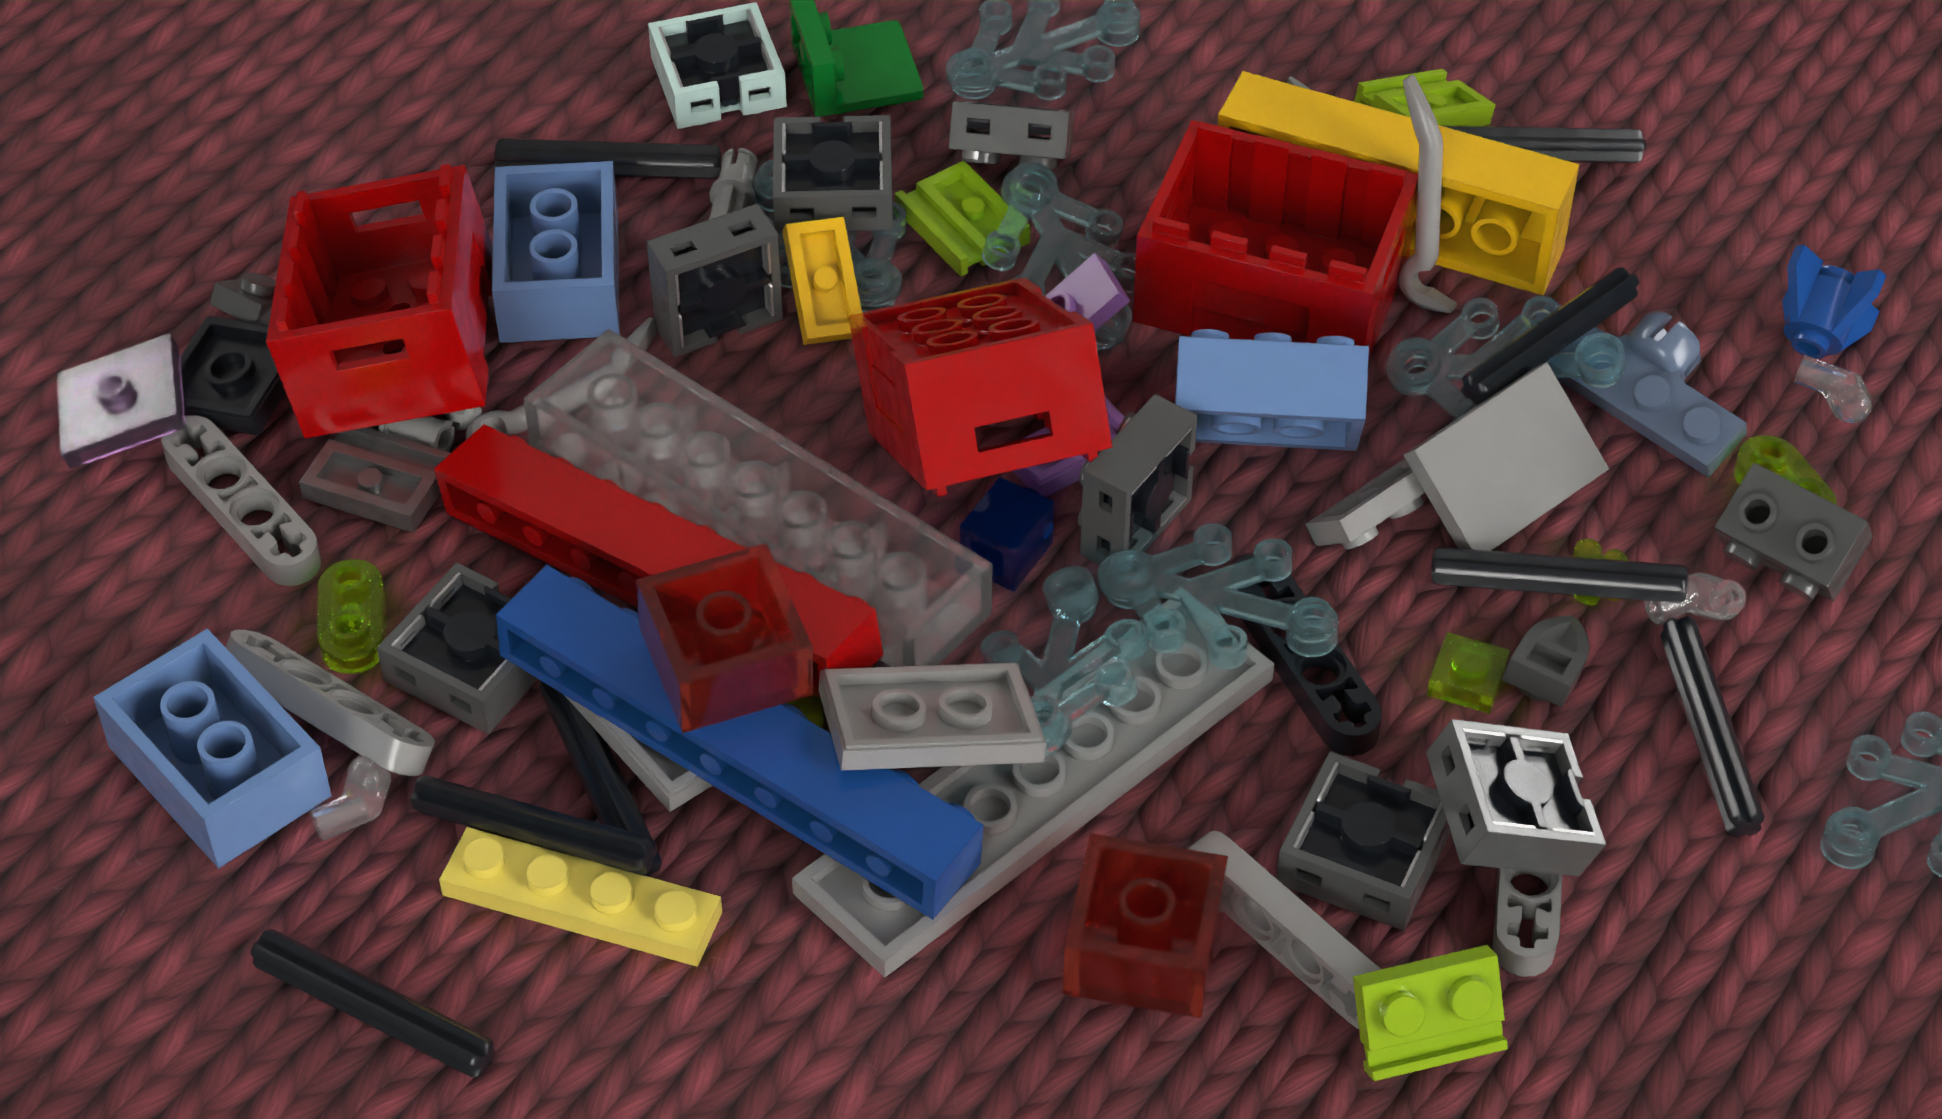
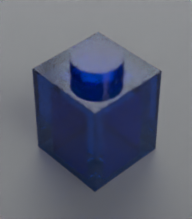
(1009, 530)

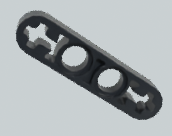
(1319, 701)

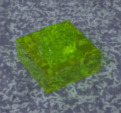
(1468, 672)

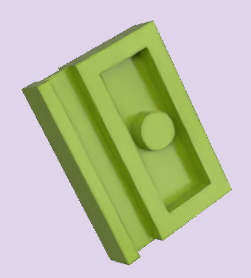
(1450, 101)
(956, 215)
(1430, 1012)

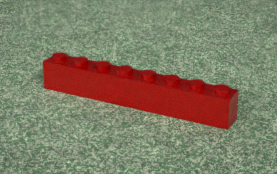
(617, 537)

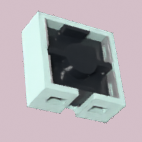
(717, 64)

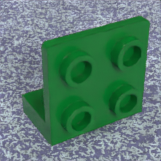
(851, 65)

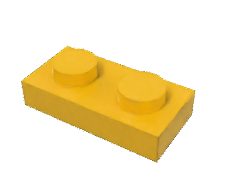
(822, 278)

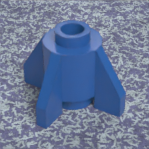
(1827, 304)

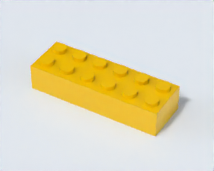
(1499, 202)

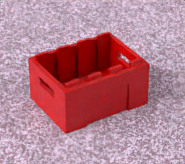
(1272, 240)
(378, 287)
(975, 361)

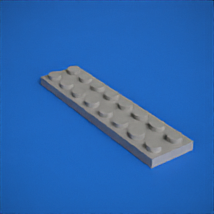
(1041, 804)

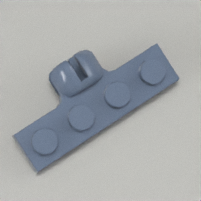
(1657, 399)

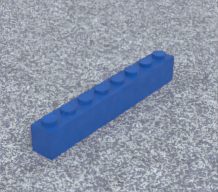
(765, 759)

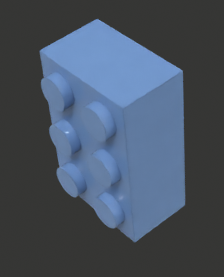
(555, 251)
(1273, 389)
(213, 747)

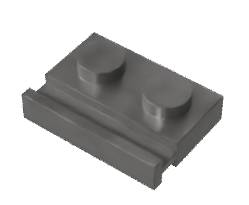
(375, 477)

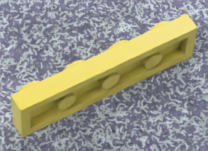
(581, 896)

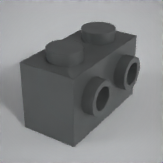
(1792, 534)

